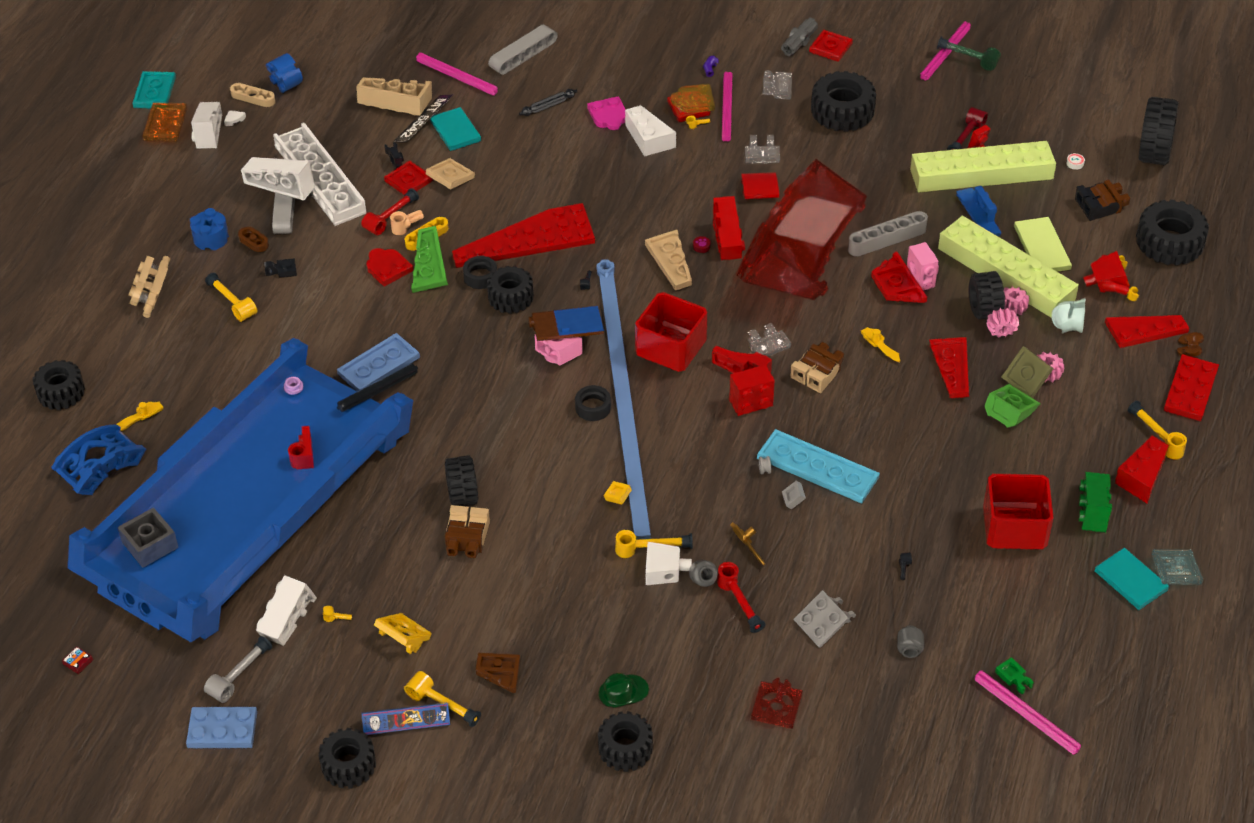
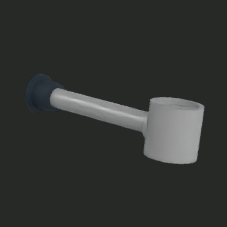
(221, 687)

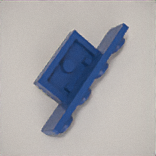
(980, 208)

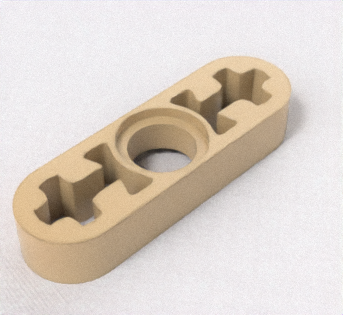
(262, 97)

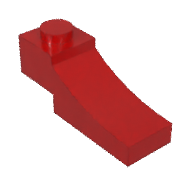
(738, 361)

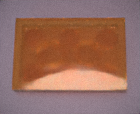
(165, 122)

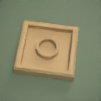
(450, 173)

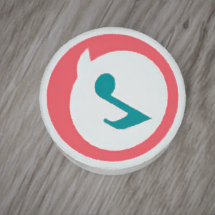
(1075, 161)

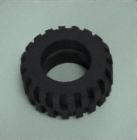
(828, 100)
(1158, 130)
(1172, 247)

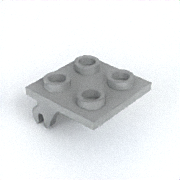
(823, 618)

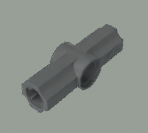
(799, 36)

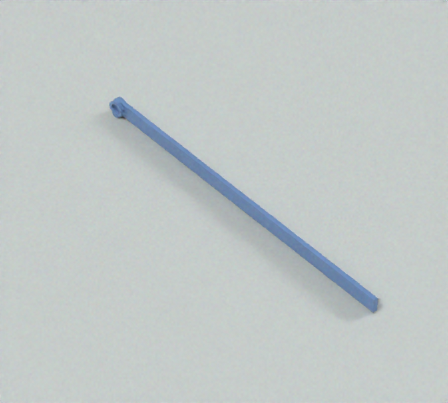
(623, 400)

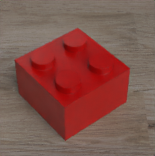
(751, 390)

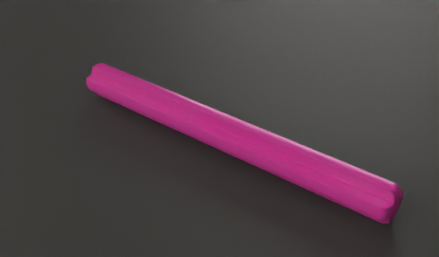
(943, 53)
(457, 74)
(727, 106)
(1027, 712)

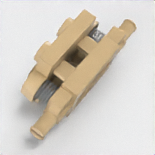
(143, 281)

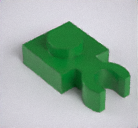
(1013, 673)

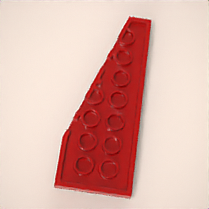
(541, 233)

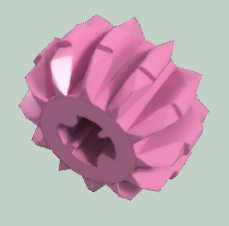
(1016, 300)
(1002, 322)
(1056, 363)

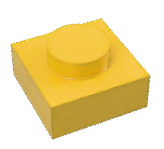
(617, 492)

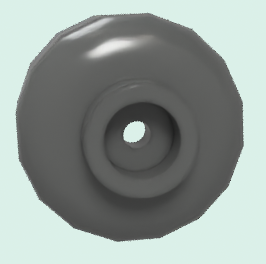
(709, 573)
(910, 641)

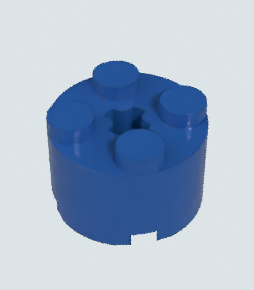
(284, 72)
(209, 229)

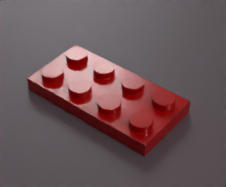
(1191, 387)

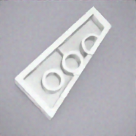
(280, 176)

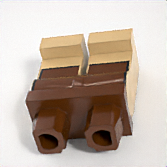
(817, 366)
(466, 532)

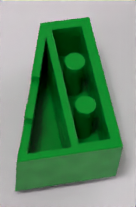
(1095, 502)

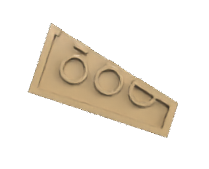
(670, 257)

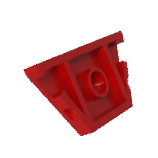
(897, 281)

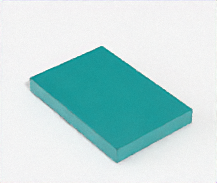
(153, 88)
(455, 129)
(1131, 578)

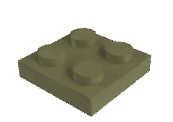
(1027, 372)

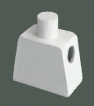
(664, 564)

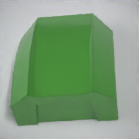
(1010, 405)

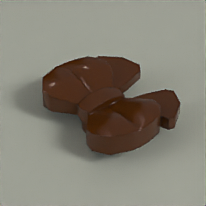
(1192, 340)

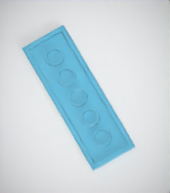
(819, 466)

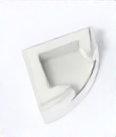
(233, 117)

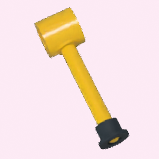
(242, 308)
(1175, 440)
(627, 543)
(420, 687)

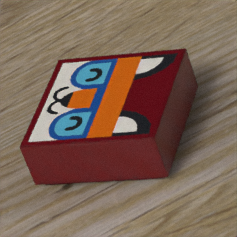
(77, 660)

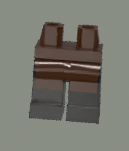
(1101, 199)

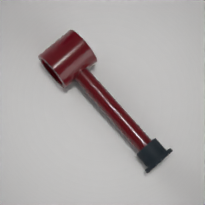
(974, 118)

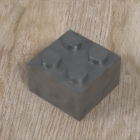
(148, 537)

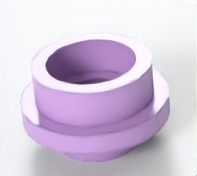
(293, 385)

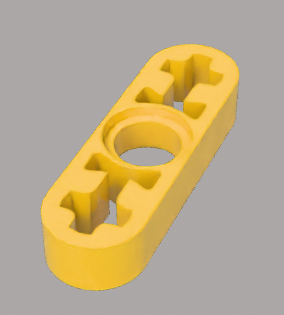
(442, 227)

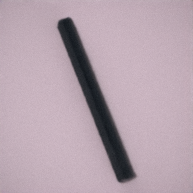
(377, 387)

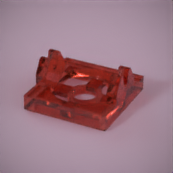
(775, 716)

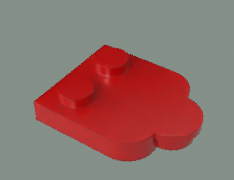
(387, 265)

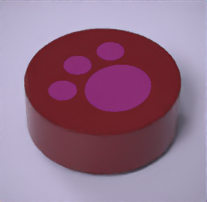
(701, 244)

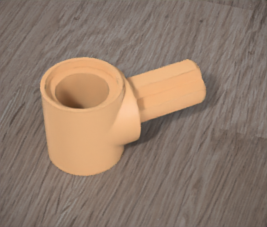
(401, 222)

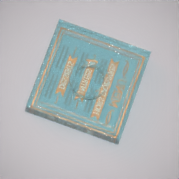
(1177, 567)

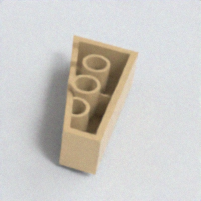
(394, 95)

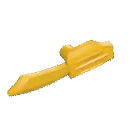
(876, 339)
(143, 412)

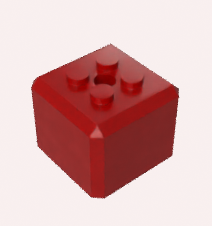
(671, 331)
(1018, 511)

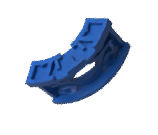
(118, 454)

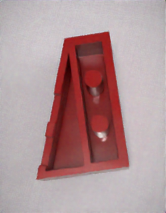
(727, 228)
(1142, 469)

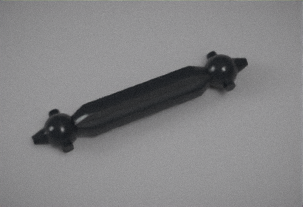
(548, 102)

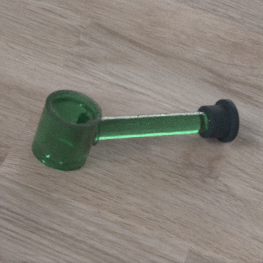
(989, 58)

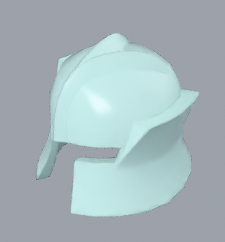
(1069, 315)

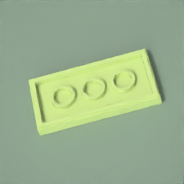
(1043, 243)

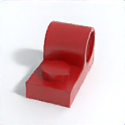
(302, 452)

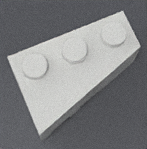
(206, 124)
(649, 131)
(284, 610)

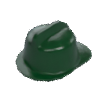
(623, 690)

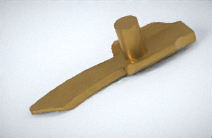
(745, 538)

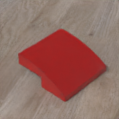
(760, 185)

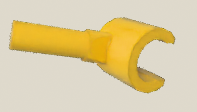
(692, 122)
(329, 615)

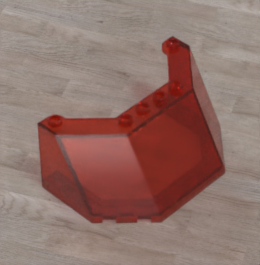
(801, 233)

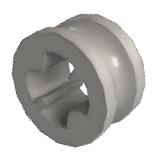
(764, 465)

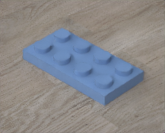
(378, 362)

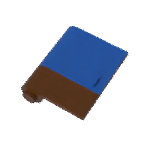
(566, 323)

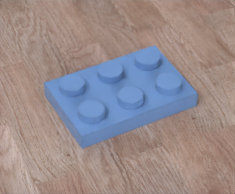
(221, 727)

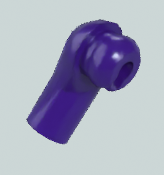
(711, 61)

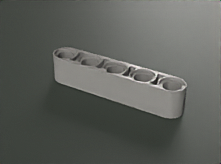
(522, 49)
(283, 214)
(887, 233)

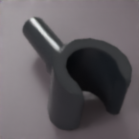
(585, 283)
(905, 559)

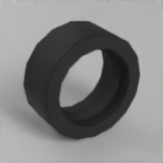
(475, 263)
(591, 392)

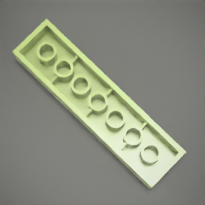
(982, 166)
(987, 253)

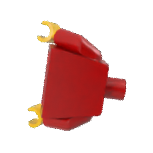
(1110, 276)

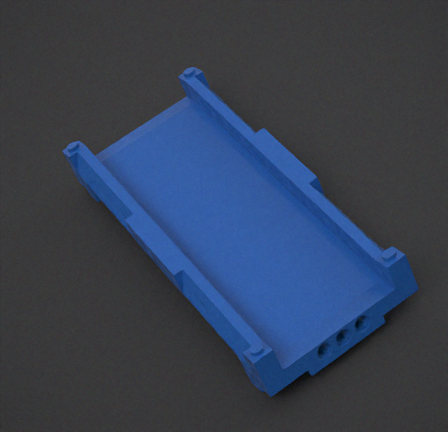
(235, 493)

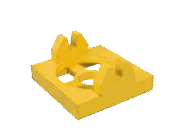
(392, 626)

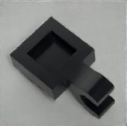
(396, 157)
(283, 268)

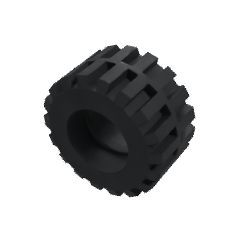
(510, 289)
(986, 294)
(58, 384)
(461, 481)
(621, 727)
(352, 771)

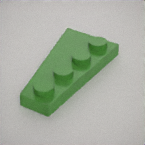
(429, 262)

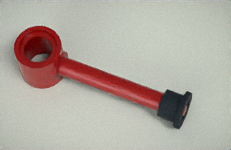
(377, 223)
(728, 580)

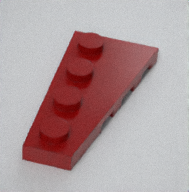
(1143, 329)
(953, 364)

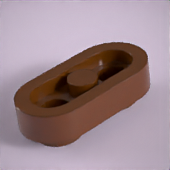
(253, 239)

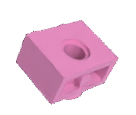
(923, 265)
(559, 350)

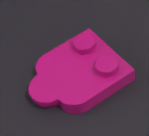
(607, 113)

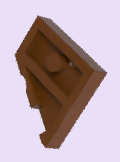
(499, 669)

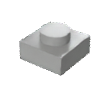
(793, 494)

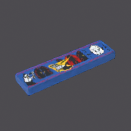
(405, 718)

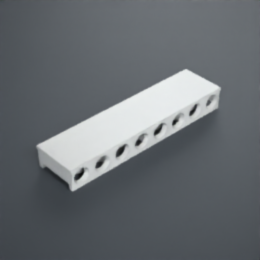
(332, 187)

